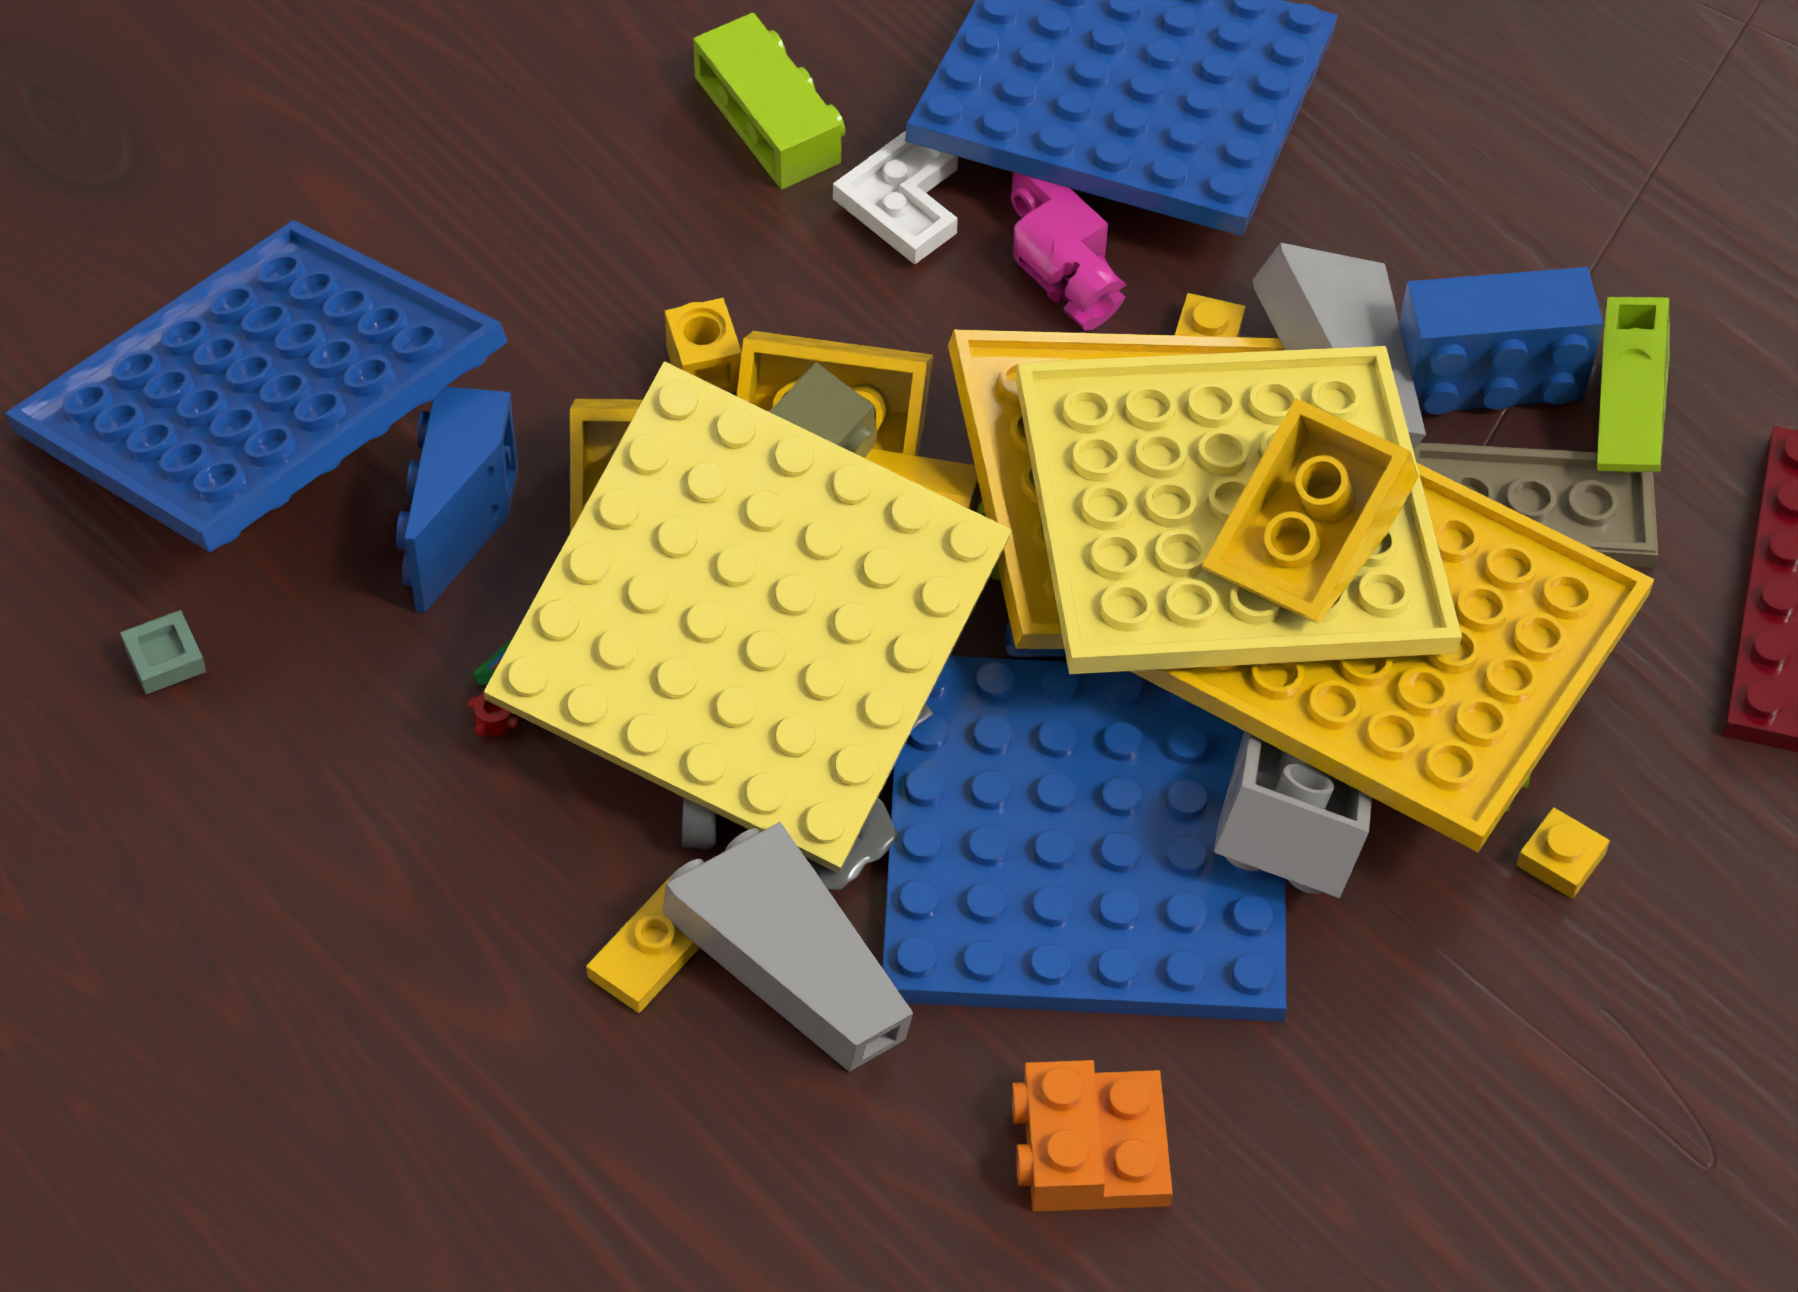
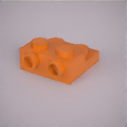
(1091, 1137)

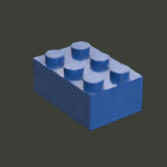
(1501, 339)

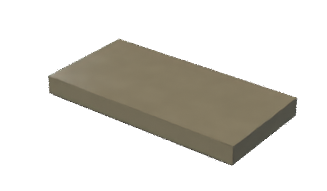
(1562, 491)

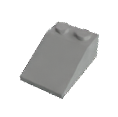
(1291, 819)

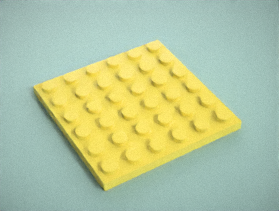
(1141, 475)
(748, 615)

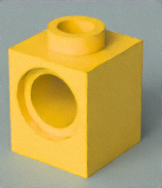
(704, 342)

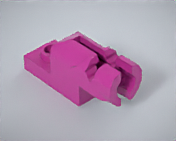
(1064, 250)

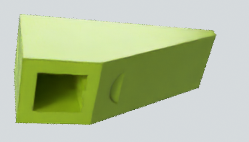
(1634, 384)

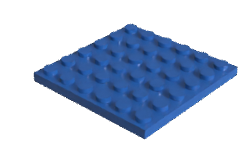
(1129, 97)
(255, 383)
(1070, 852)

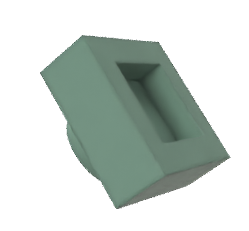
(163, 652)

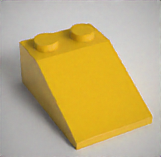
(1312, 511)

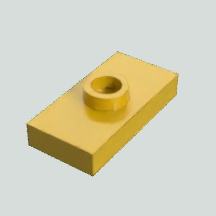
(642, 955)

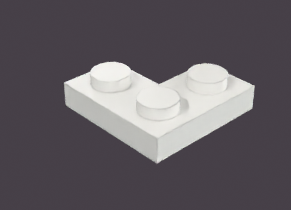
(893, 200)

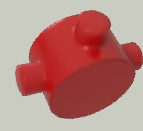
(491, 718)

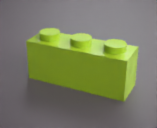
(768, 100)

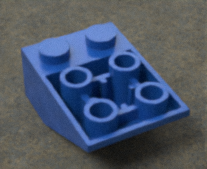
(457, 488)

